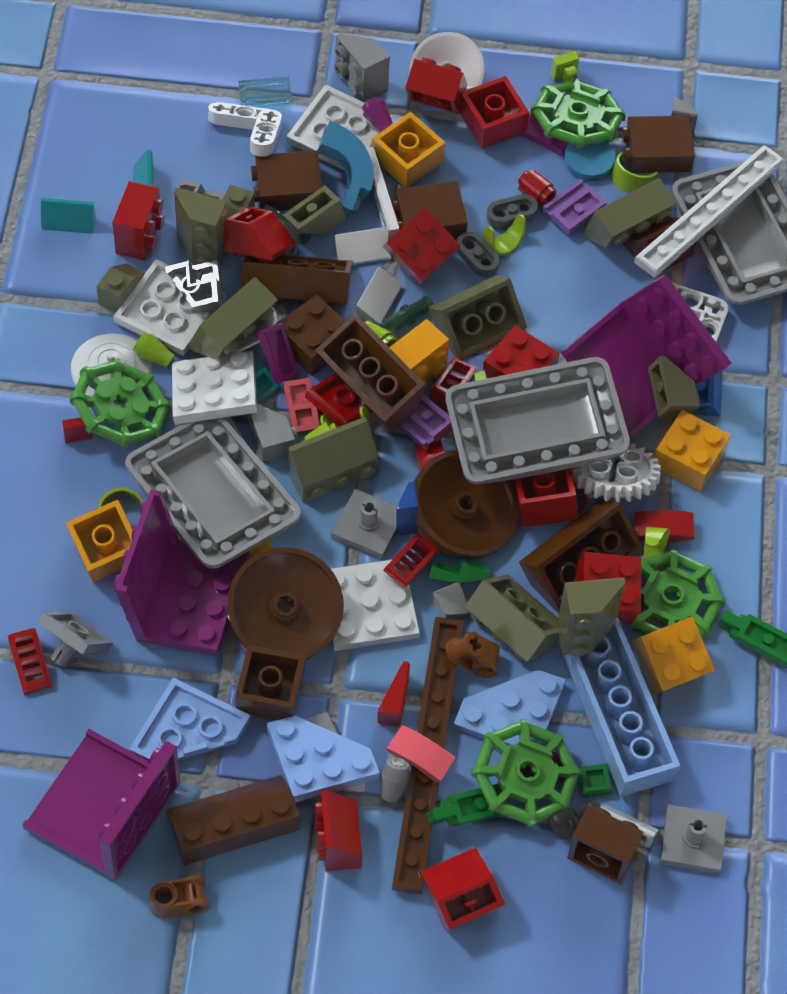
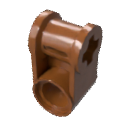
(474, 654)
(181, 896)

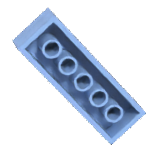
(623, 715)

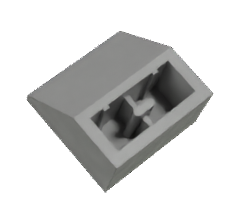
(362, 65)

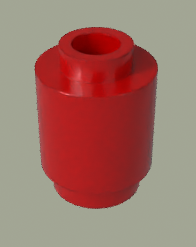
(536, 186)

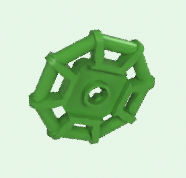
(565, 114)
(122, 390)
(685, 585)
(513, 782)

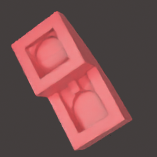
(300, 411)
(421, 753)

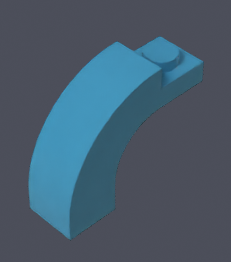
(354, 158)

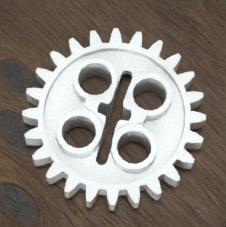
(635, 475)

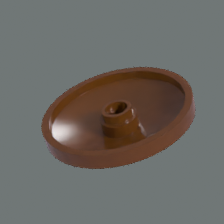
(460, 515)
(285, 602)

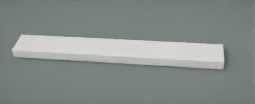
(708, 211)

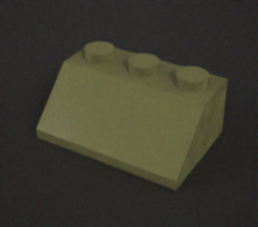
(630, 214)
(200, 226)
(478, 316)
(233, 320)
(333, 460)
(588, 614)
(514, 617)

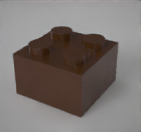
(308, 329)
(270, 683)
(605, 844)

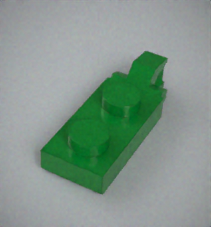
(756, 636)
(463, 808)

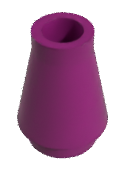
(377, 113)

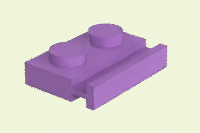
(574, 207)
(427, 423)

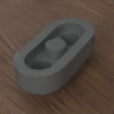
(510, 208)
(480, 255)

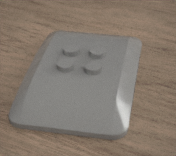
(748, 244)
(537, 421)
(214, 490)

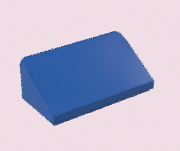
(710, 396)
(407, 511)

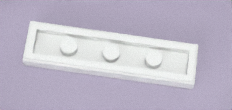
(382, 197)

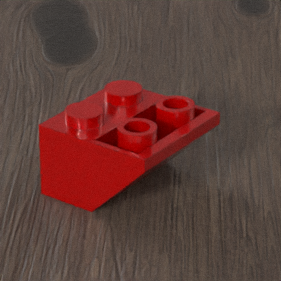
(257, 234)
(338, 832)
(462, 888)

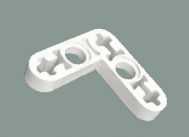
(263, 122)
(708, 319)

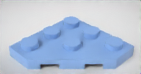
(525, 697)
(191, 722)
(319, 758)

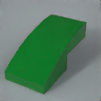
(467, 572)

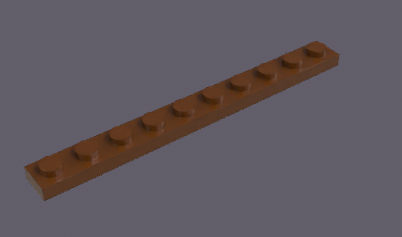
(421, 789)

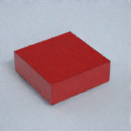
(75, 430)

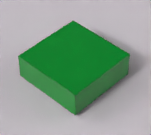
(595, 781)

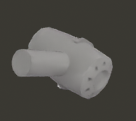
(394, 778)

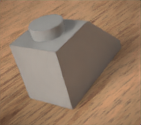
(271, 433)

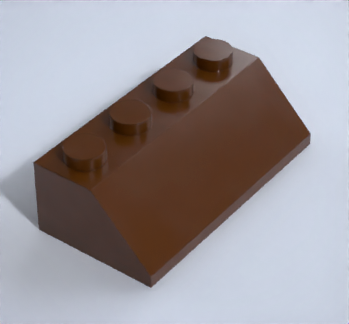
(301, 277)
(373, 372)
(598, 530)
(233, 819)

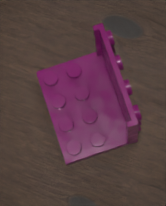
(635, 334)
(168, 590)
(105, 802)

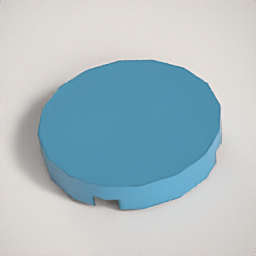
(590, 161)

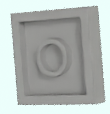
(366, 524)
(74, 635)
(693, 839)

